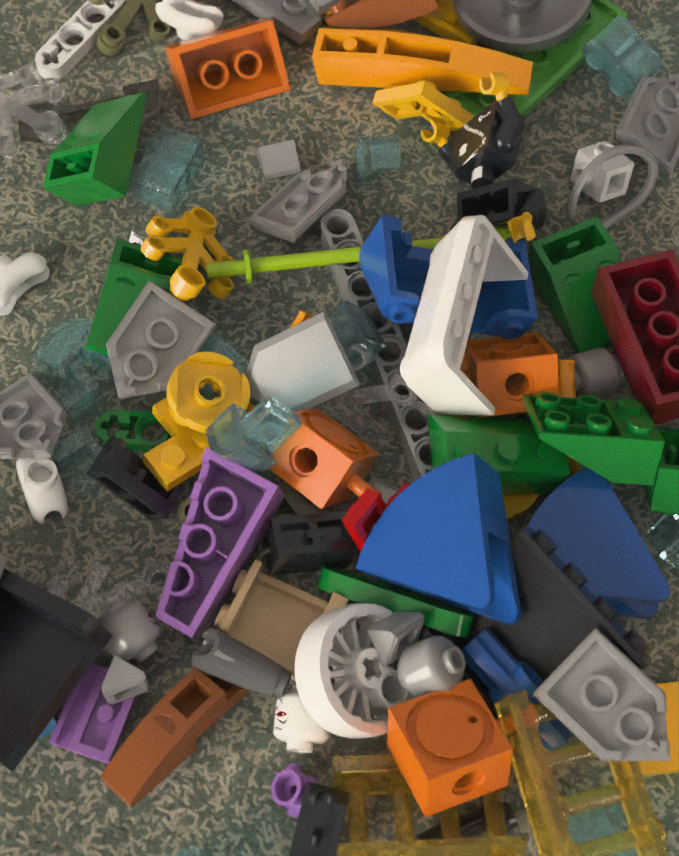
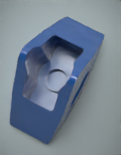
(449, 541)
(603, 543)

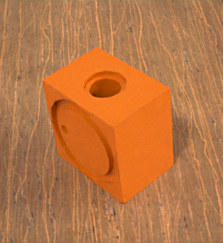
(511, 368)
(324, 460)
(448, 747)

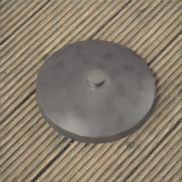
(521, 24)

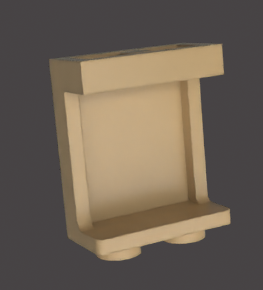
(271, 615)

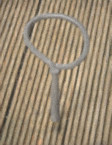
(634, 203)

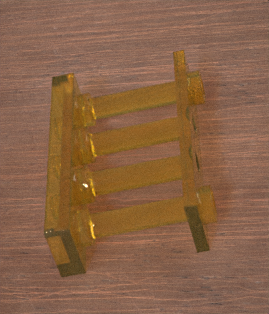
(381, 777)
(550, 811)

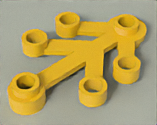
(200, 228)

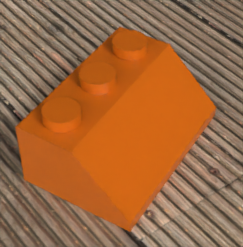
(228, 67)

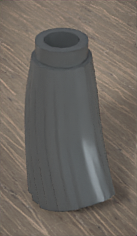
(240, 664)

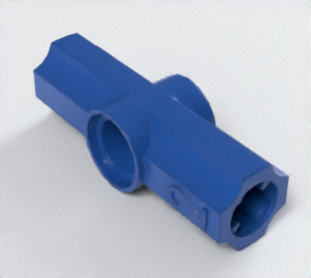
(507, 676)

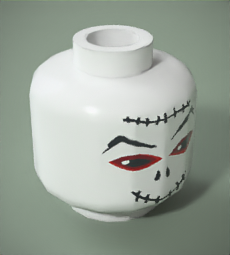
(295, 724)

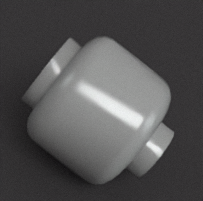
(597, 373)
(132, 630)
(430, 666)

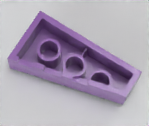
(215, 543)

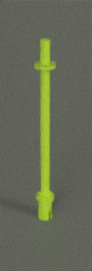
(250, 266)

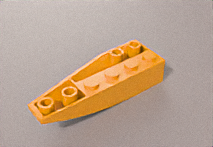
(403, 57)

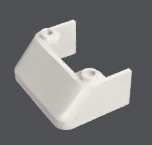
(435, 351)

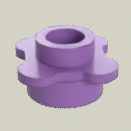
(284, 786)

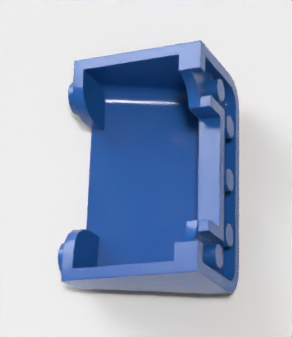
(399, 271)

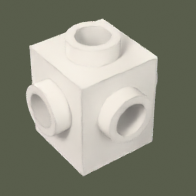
(609, 178)

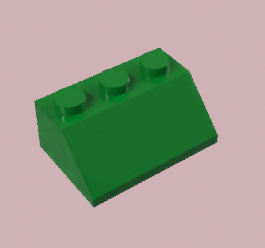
(504, 443)

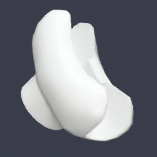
(190, 17)
(19, 276)
(42, 487)

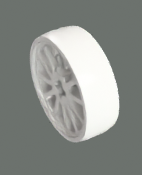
(355, 670)

